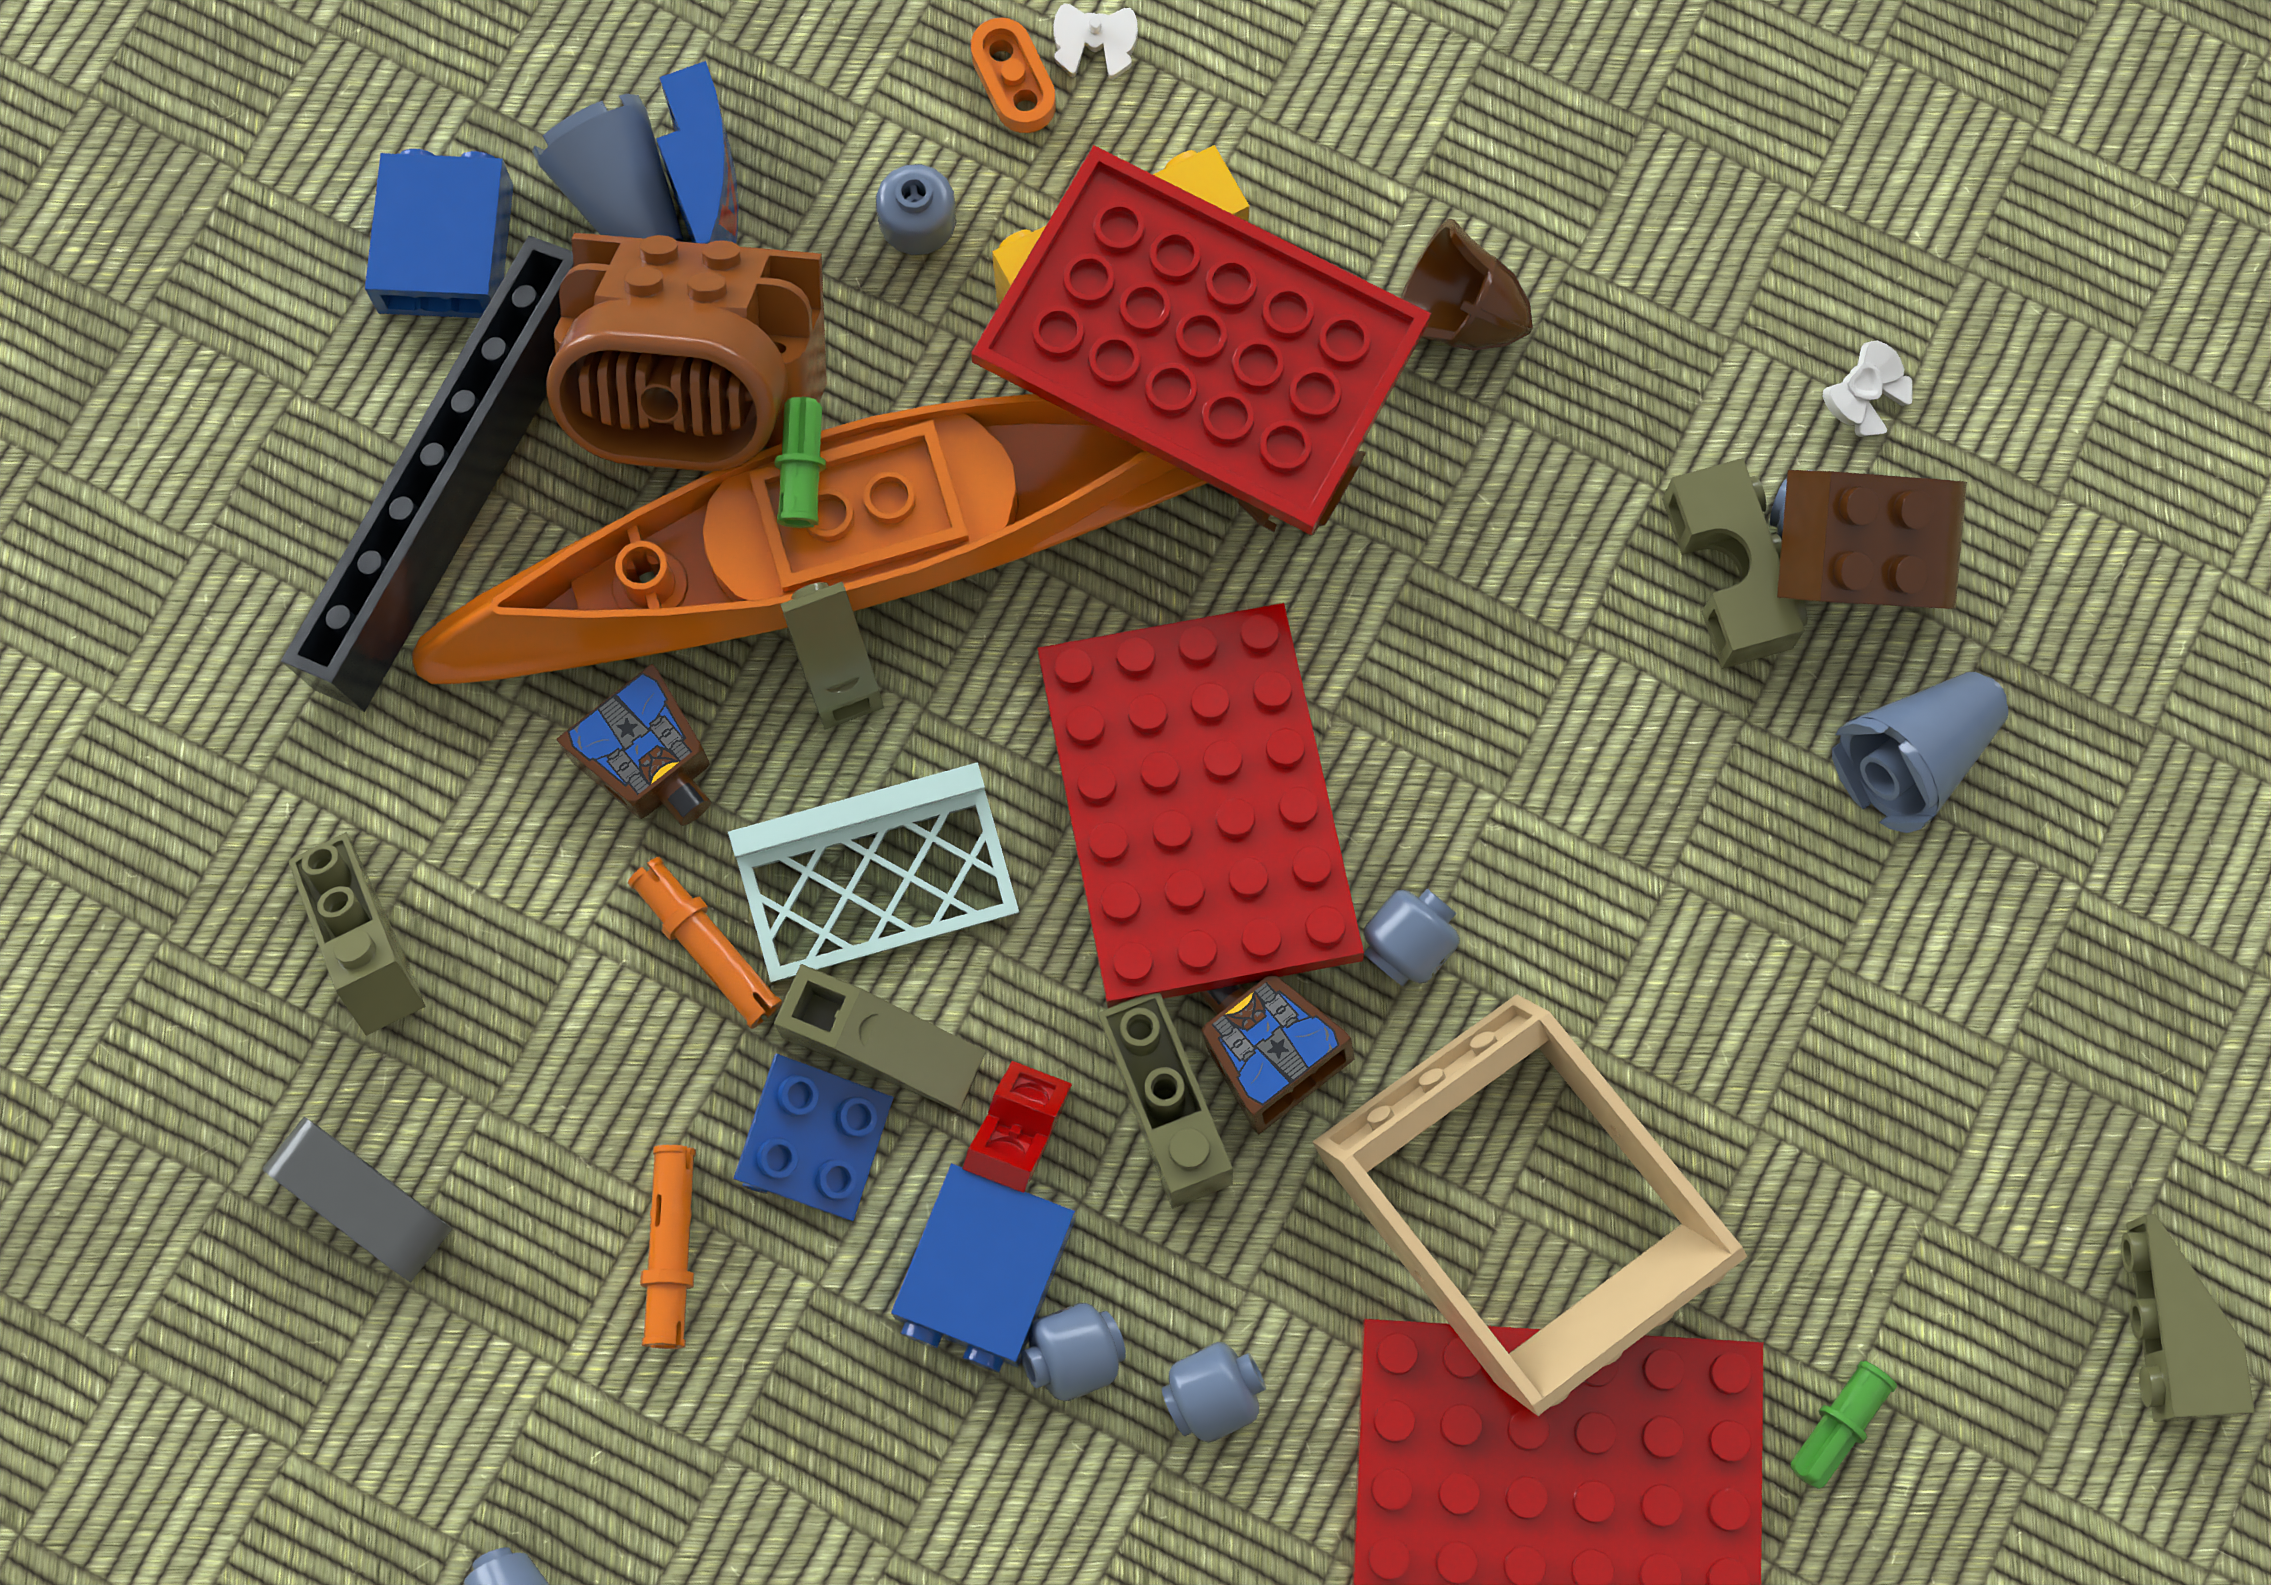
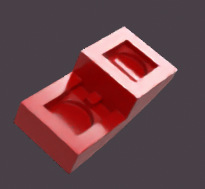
(1017, 1126)

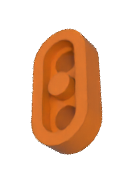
(1015, 79)

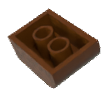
(1871, 539)

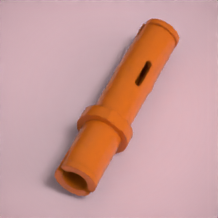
(687, 921)
(669, 1248)

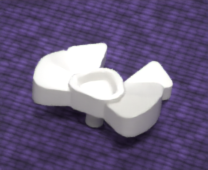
(1113, 32)
(1876, 373)

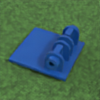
(813, 1138)

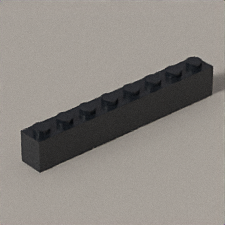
(435, 486)

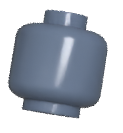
(916, 209)
(1411, 936)
(1073, 1351)
(1213, 1392)

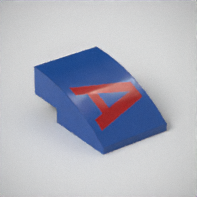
(699, 156)

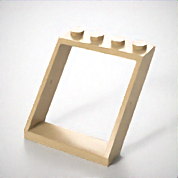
(1614, 1313)

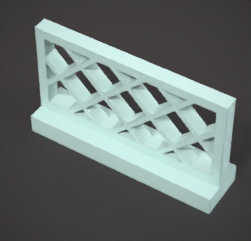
(859, 818)

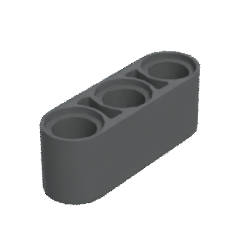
(357, 1199)

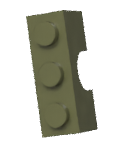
(1724, 513)

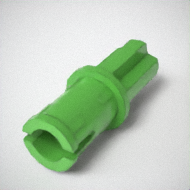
(800, 463)
(1842, 1424)

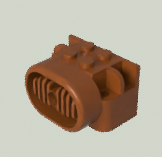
(684, 349)

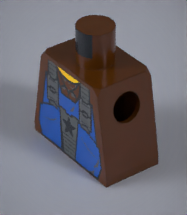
(641, 750)
(1272, 1047)

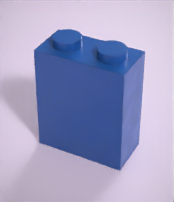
(438, 233)
(982, 1268)

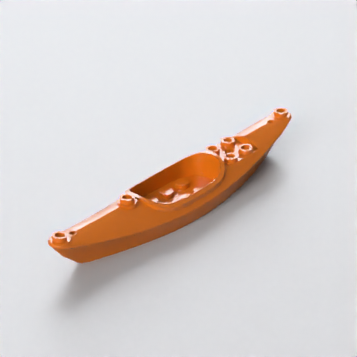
(899, 512)

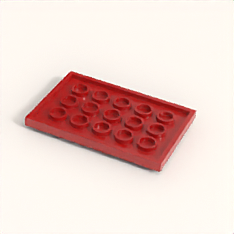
(1201, 339)
(1198, 805)
(1619, 1484)

